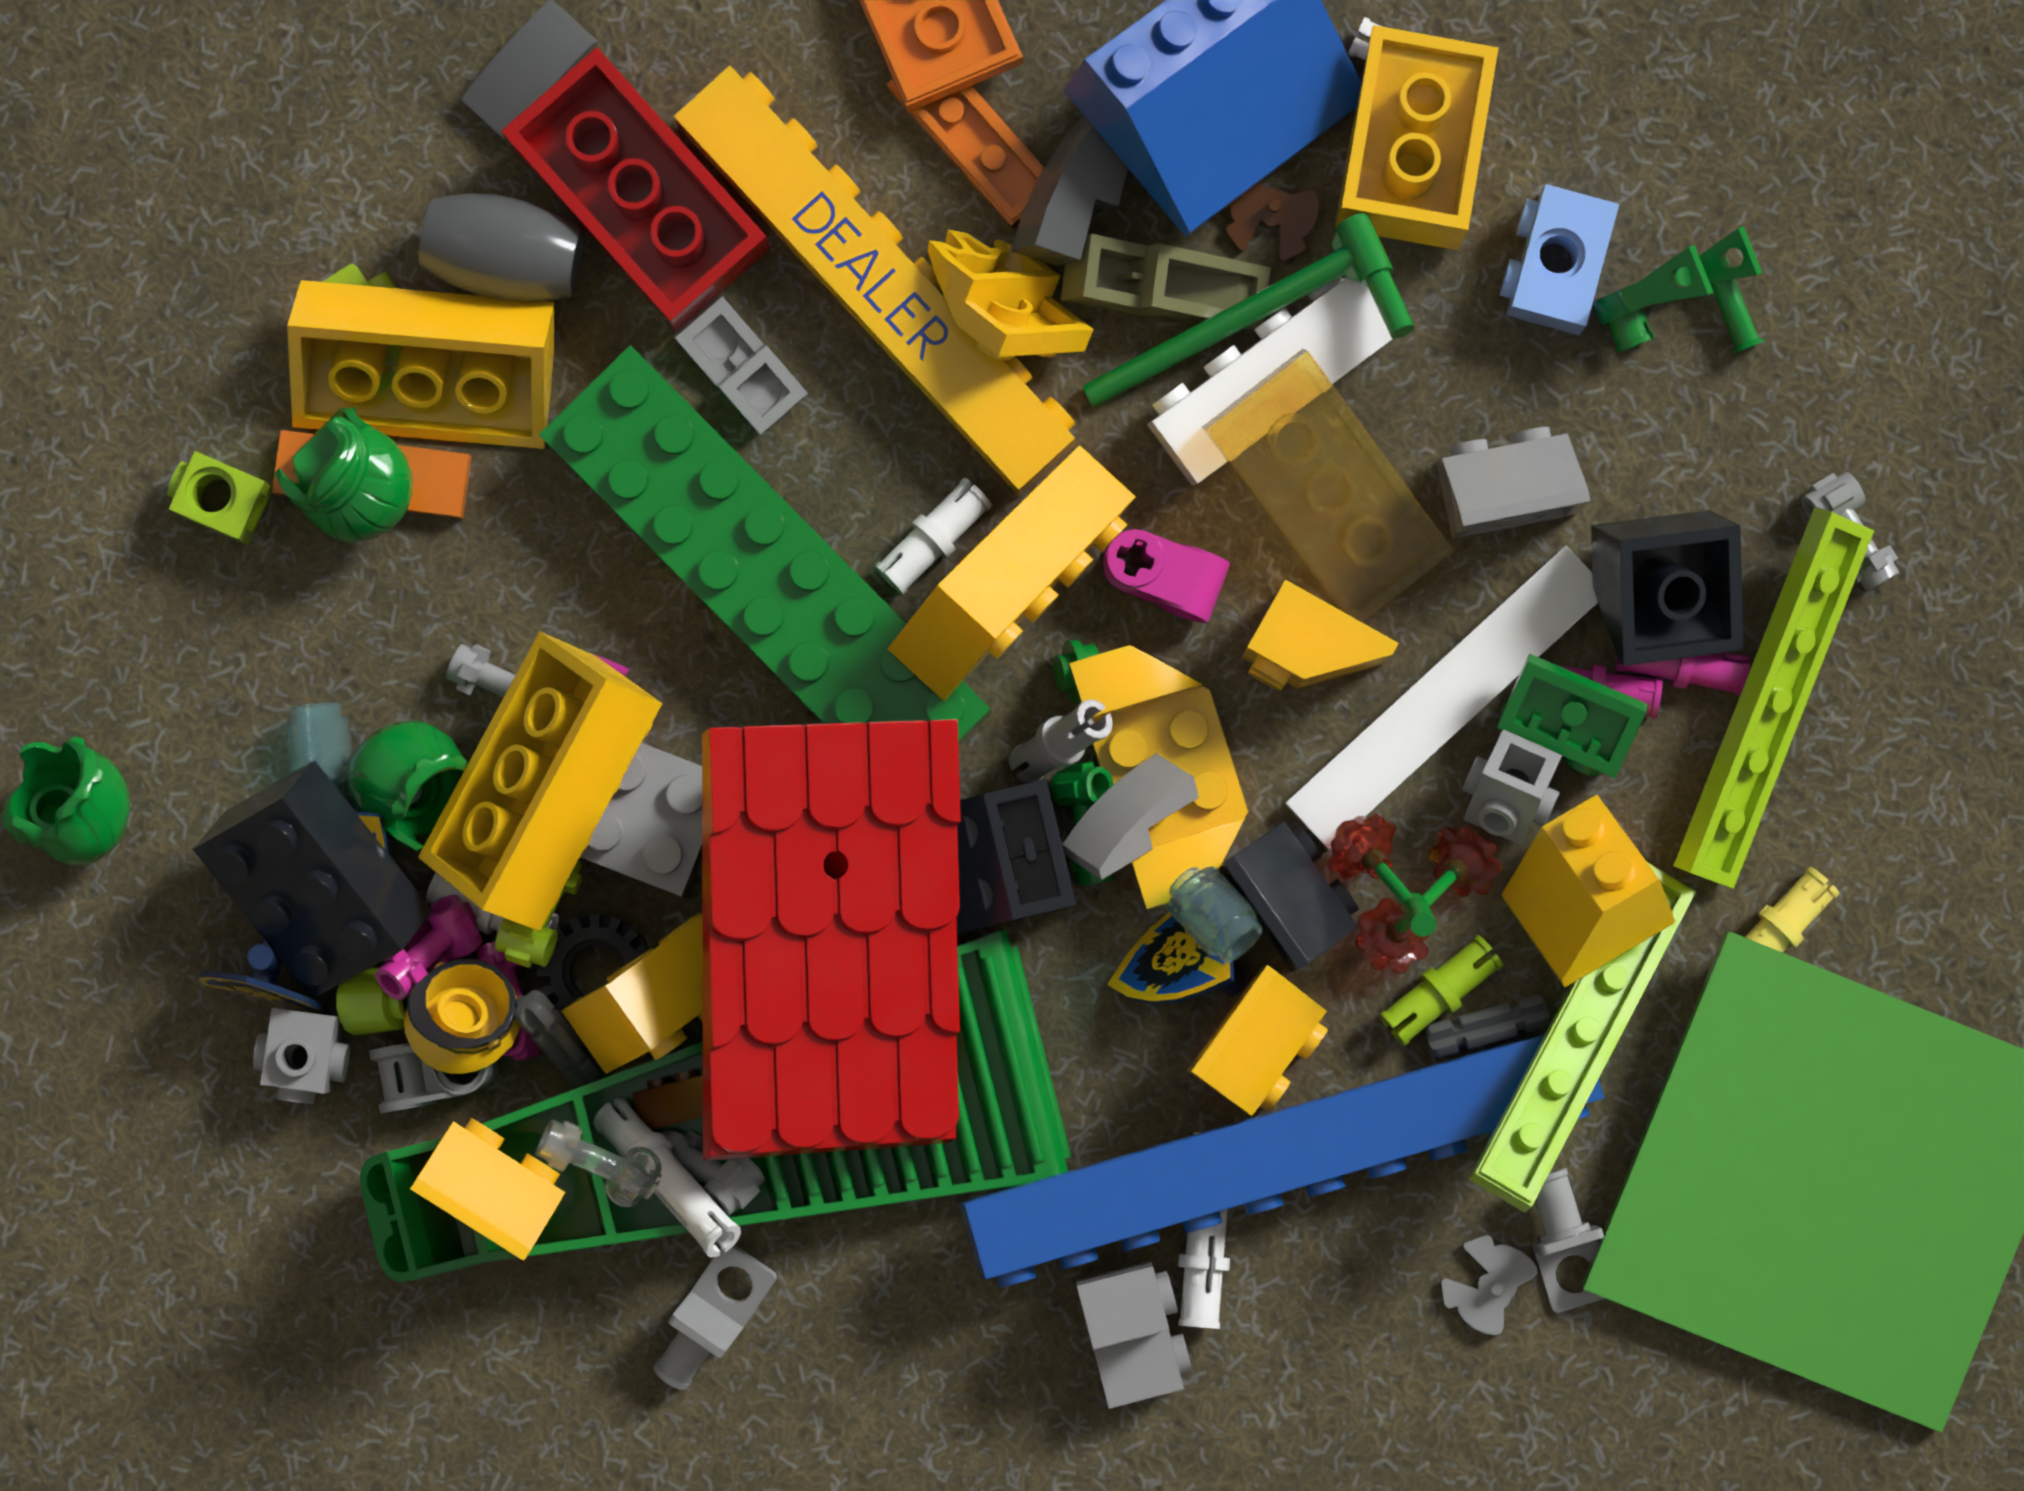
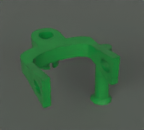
(1684, 278)

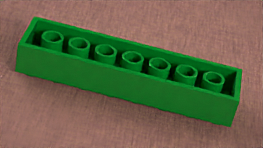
(745, 551)

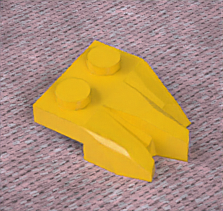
(1004, 299)

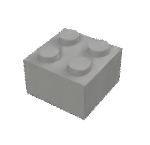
(653, 823)

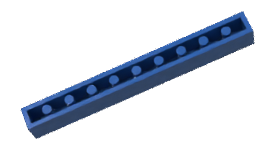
(1245, 1164)

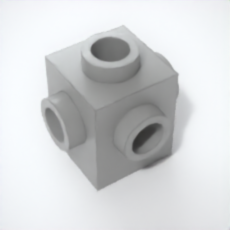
(1512, 787)
(277, 1050)

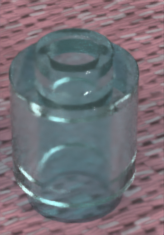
(320, 735)
(1214, 913)

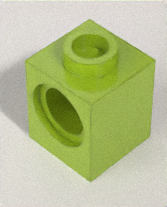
(238, 517)

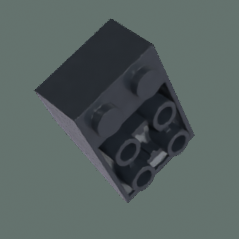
(1010, 858)

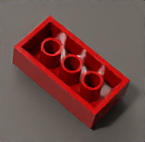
(636, 189)

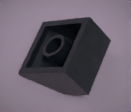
(1669, 585)
(1291, 896)

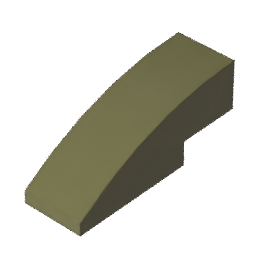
(1159, 280)

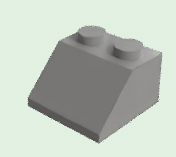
(1511, 483)

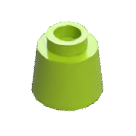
(366, 1007)

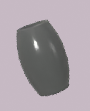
(501, 247)

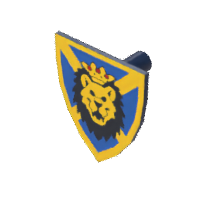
(1172, 968)
(262, 981)

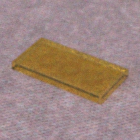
(1328, 487)

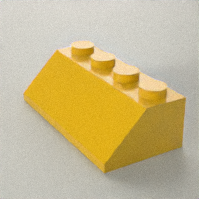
(463, 368)

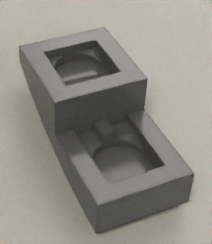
(528, 66)

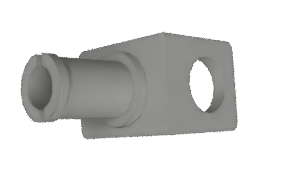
(1563, 1237)
(709, 1319)

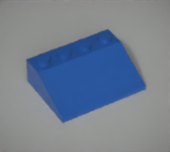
(1215, 96)

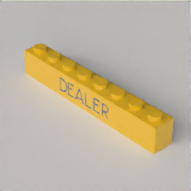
(873, 277)

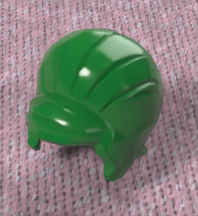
(350, 479)
(406, 777)
(71, 828)

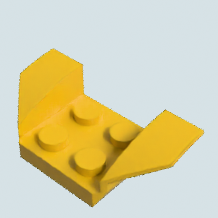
(1175, 717)

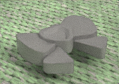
(1506, 1271)

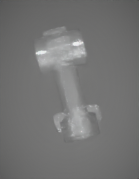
(627, 1177)

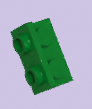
(1572, 717)

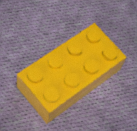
(539, 781)

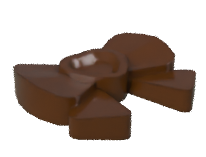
(1292, 212)

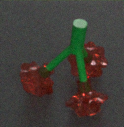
(1393, 933)

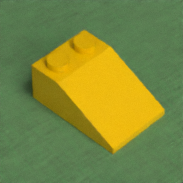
(1418, 136)

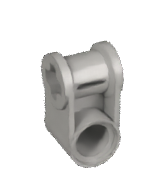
(413, 1084)

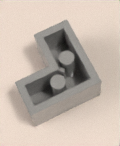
(1131, 1333)

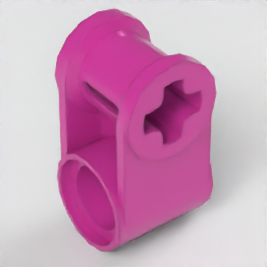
(1178, 576)

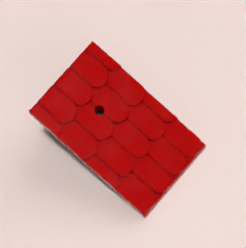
(829, 937)

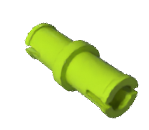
(1441, 990)

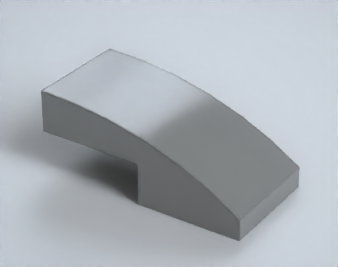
(740, 365)
(1118, 822)

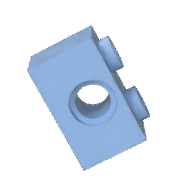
(1584, 229)

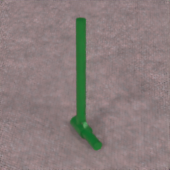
(1356, 254)

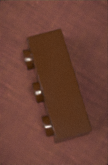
(670, 1102)

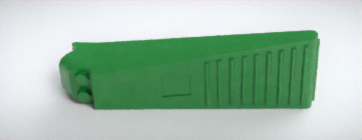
(1004, 1138)

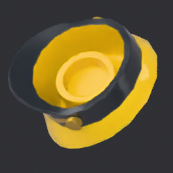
(461, 1016)

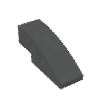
(1075, 183)

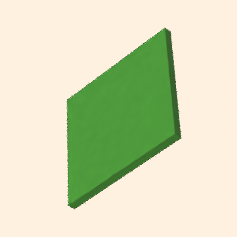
(1825, 1183)

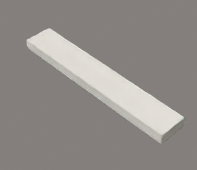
(1446, 697)

